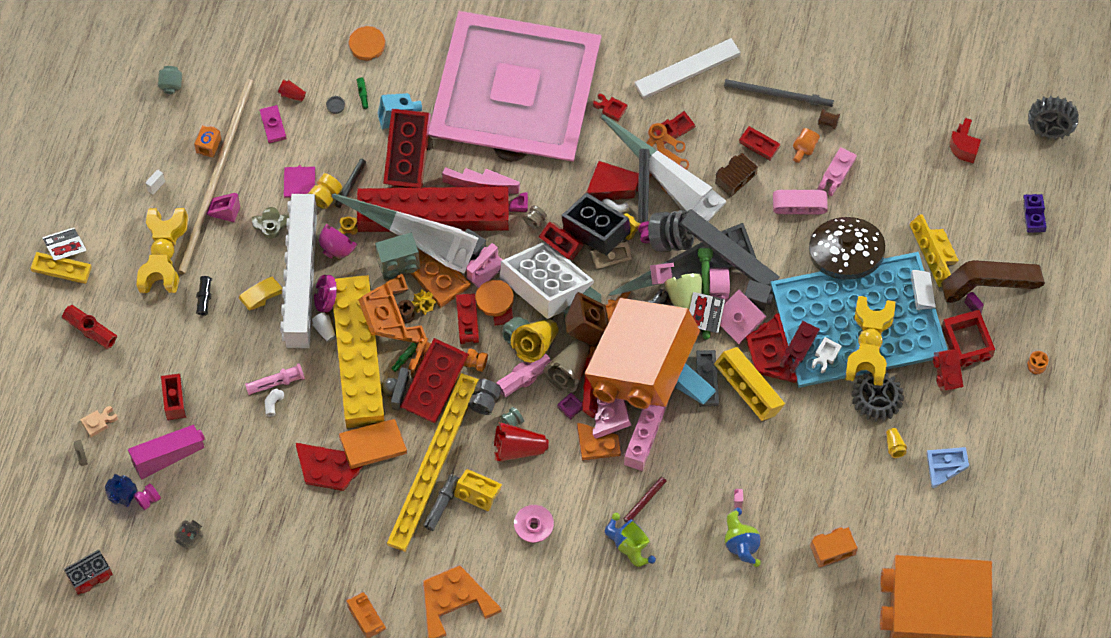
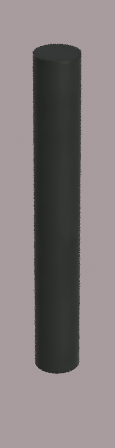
(352, 179)

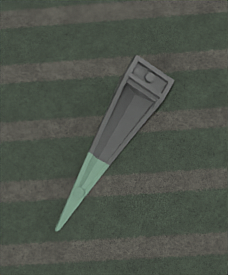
(689, 263)

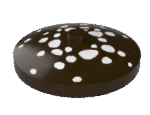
(847, 248)

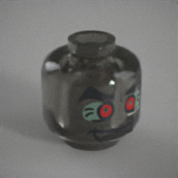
(188, 534)

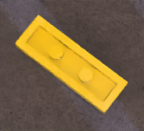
(61, 268)

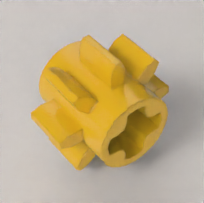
(423, 302)

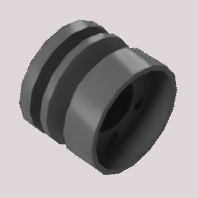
(667, 234)

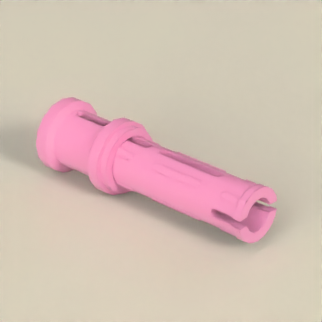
(284, 377)

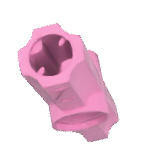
(522, 375)

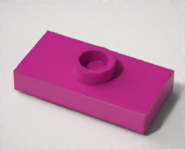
(272, 124)

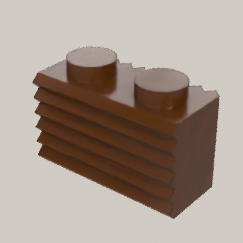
(736, 174)

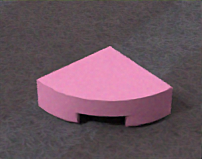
(738, 498)

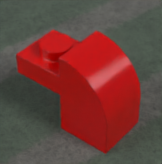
(962, 145)

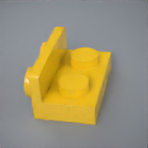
(477, 489)

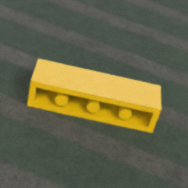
(749, 383)

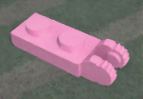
(837, 170)

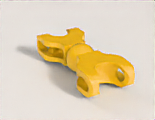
(162, 250)
(870, 340)

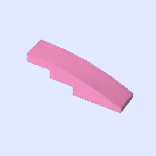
(473, 179)

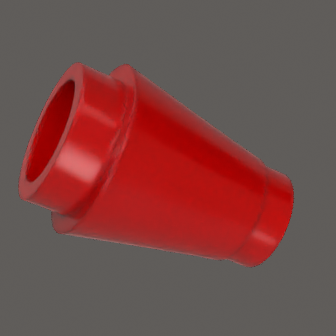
(291, 90)

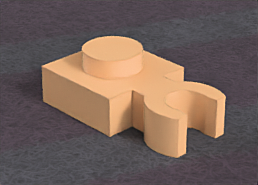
(96, 422)

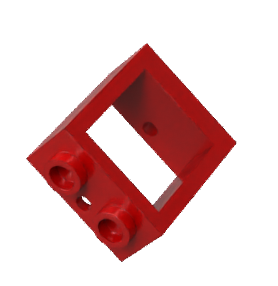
(963, 321)

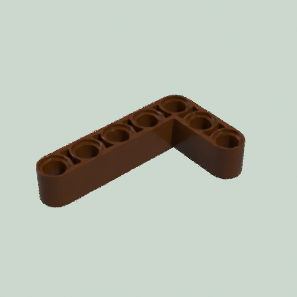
(991, 274)

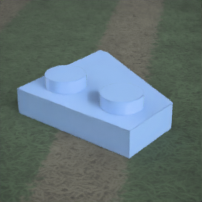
(945, 464)

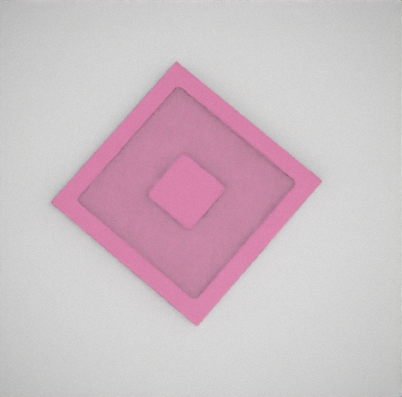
(515, 86)

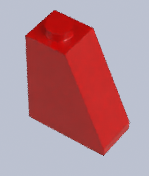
(613, 182)

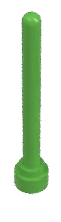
(705, 256)

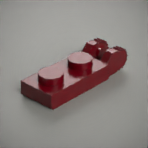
(800, 345)

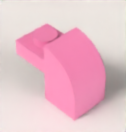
(719, 283)

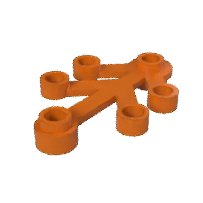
(660, 145)

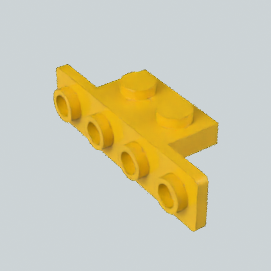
(935, 248)

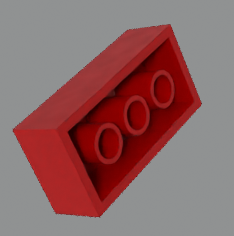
(407, 148)

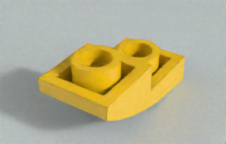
(260, 292)

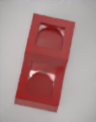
(677, 126)

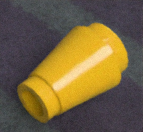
(896, 445)

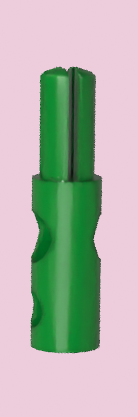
(362, 92)
(404, 357)

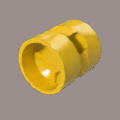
(324, 189)

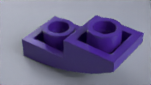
(1034, 213)

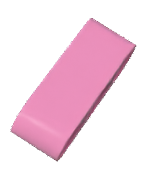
(800, 202)

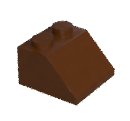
(586, 319)

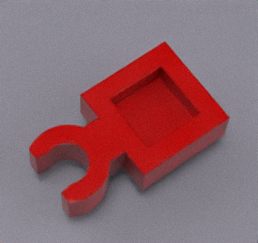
(611, 108)

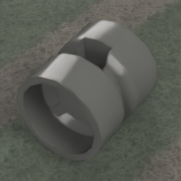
(485, 395)

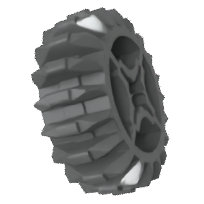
(1053, 117)
(887, 407)

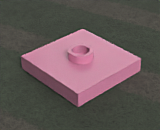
(740, 317)

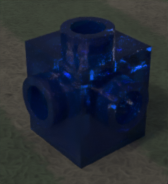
(120, 490)

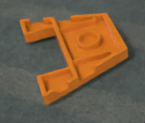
(384, 315)
(450, 592)

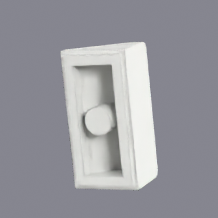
(922, 290)

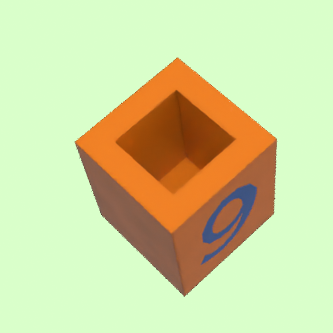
(208, 141)

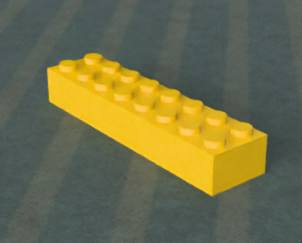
(357, 355)

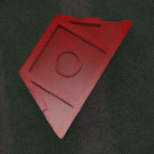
(767, 349)
(325, 467)

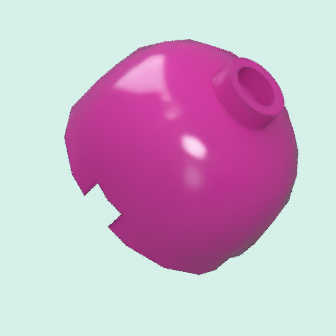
(335, 243)

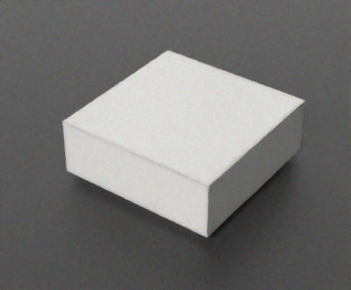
(155, 182)

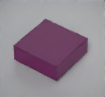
(973, 302)
(570, 406)

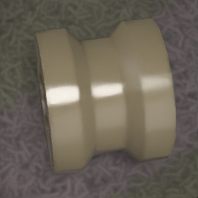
(534, 217)

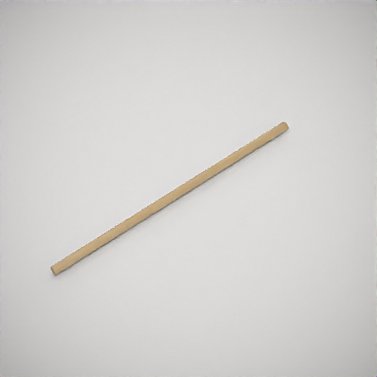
(215, 176)

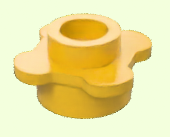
(348, 221)

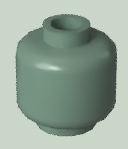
(170, 79)
(511, 326)

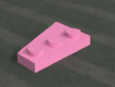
(611, 417)

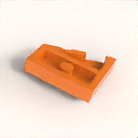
(597, 448)

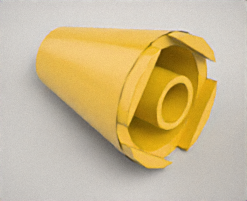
(534, 339)

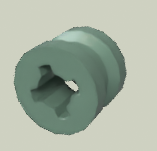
(513, 417)

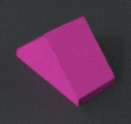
(225, 207)

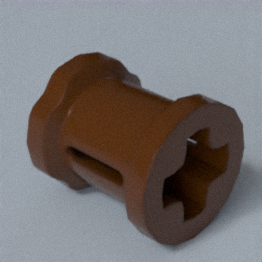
(828, 119)
(406, 305)

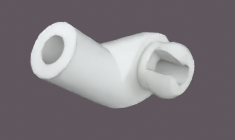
(622, 208)
(270, 401)

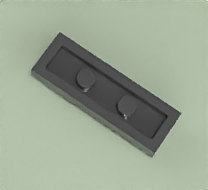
(708, 371)

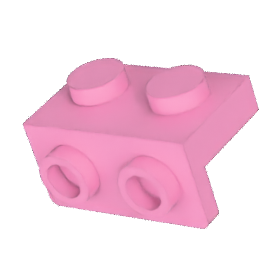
(485, 266)

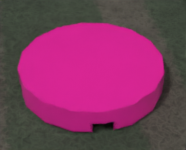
(326, 293)

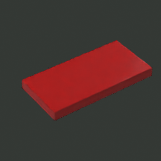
(434, 380)

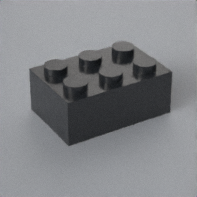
(596, 224)

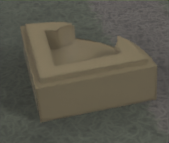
(80, 452)

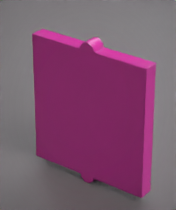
(298, 180)

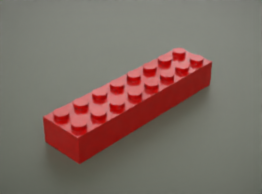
(453, 206)

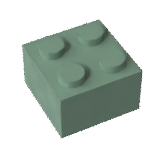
(397, 256)

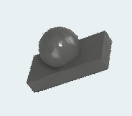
(396, 388)

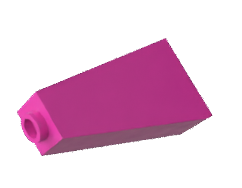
(165, 450)

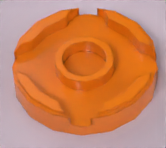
(367, 43)
(494, 297)

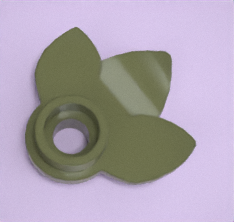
(270, 222)

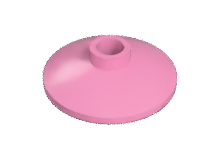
(533, 515)

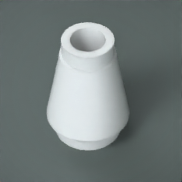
(324, 326)

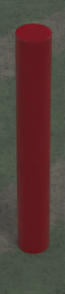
(645, 499)

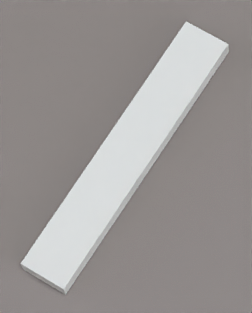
(687, 68)

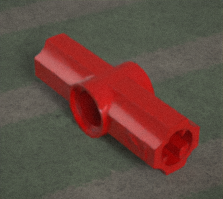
(81, 320)

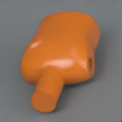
(805, 144)

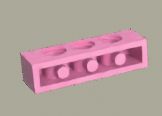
(644, 436)

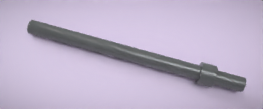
(814, 99)

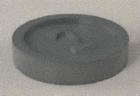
(335, 104)

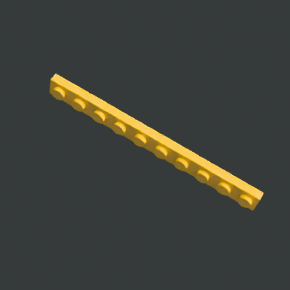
(432, 463)

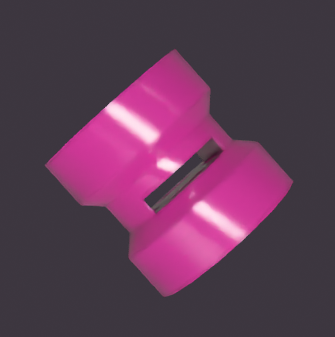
(146, 497)

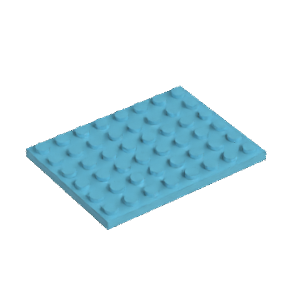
(832, 307)

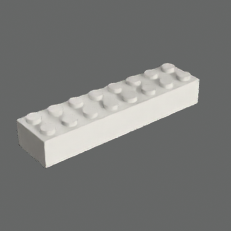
(299, 271)

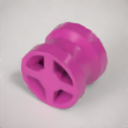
(643, 229)

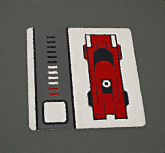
(64, 244)
(707, 311)

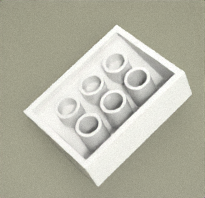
(544, 278)

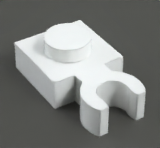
(826, 352)

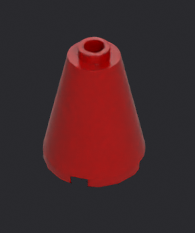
(518, 443)

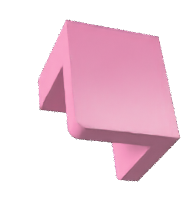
(661, 272)

